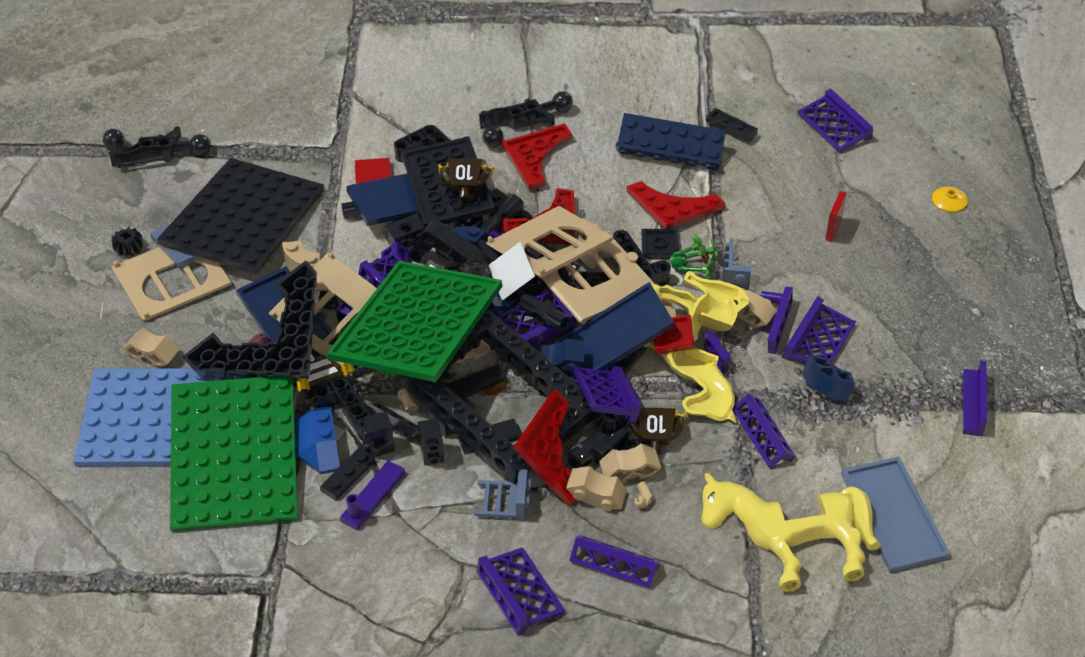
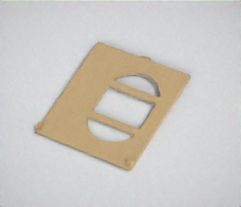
(545, 224)
(136, 270)
(339, 282)
(592, 300)

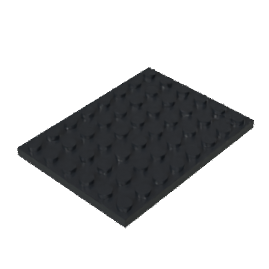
(241, 215)

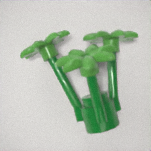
(680, 259)

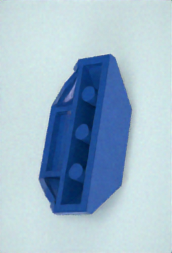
(317, 440)

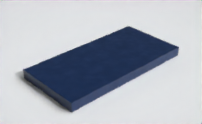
(383, 199)
(263, 296)
(621, 329)

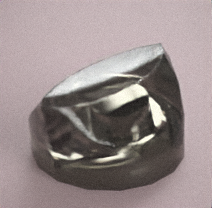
(476, 267)

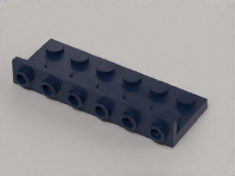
(671, 141)

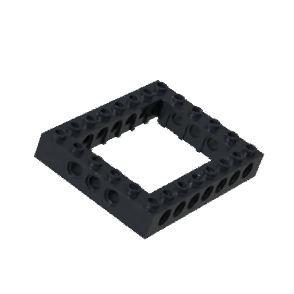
(474, 428)

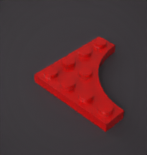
(530, 150)
(564, 199)
(673, 210)
(543, 448)

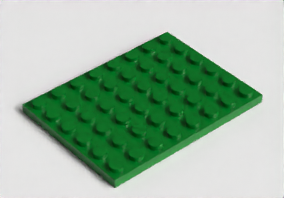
(415, 321)
(232, 453)

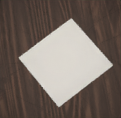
(512, 269)

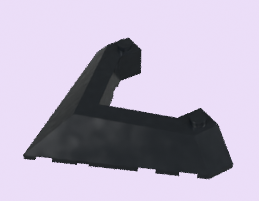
(284, 358)

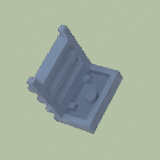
(735, 274)
(517, 500)

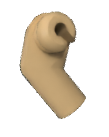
(645, 497)

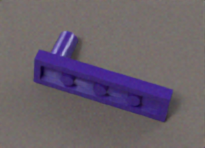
(785, 302)
(363, 505)

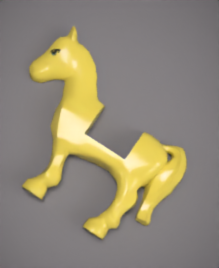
(718, 312)
(843, 516)

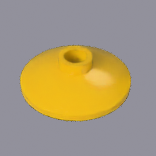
(949, 199)

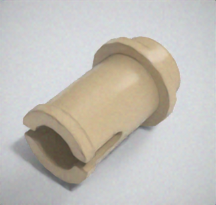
(407, 400)

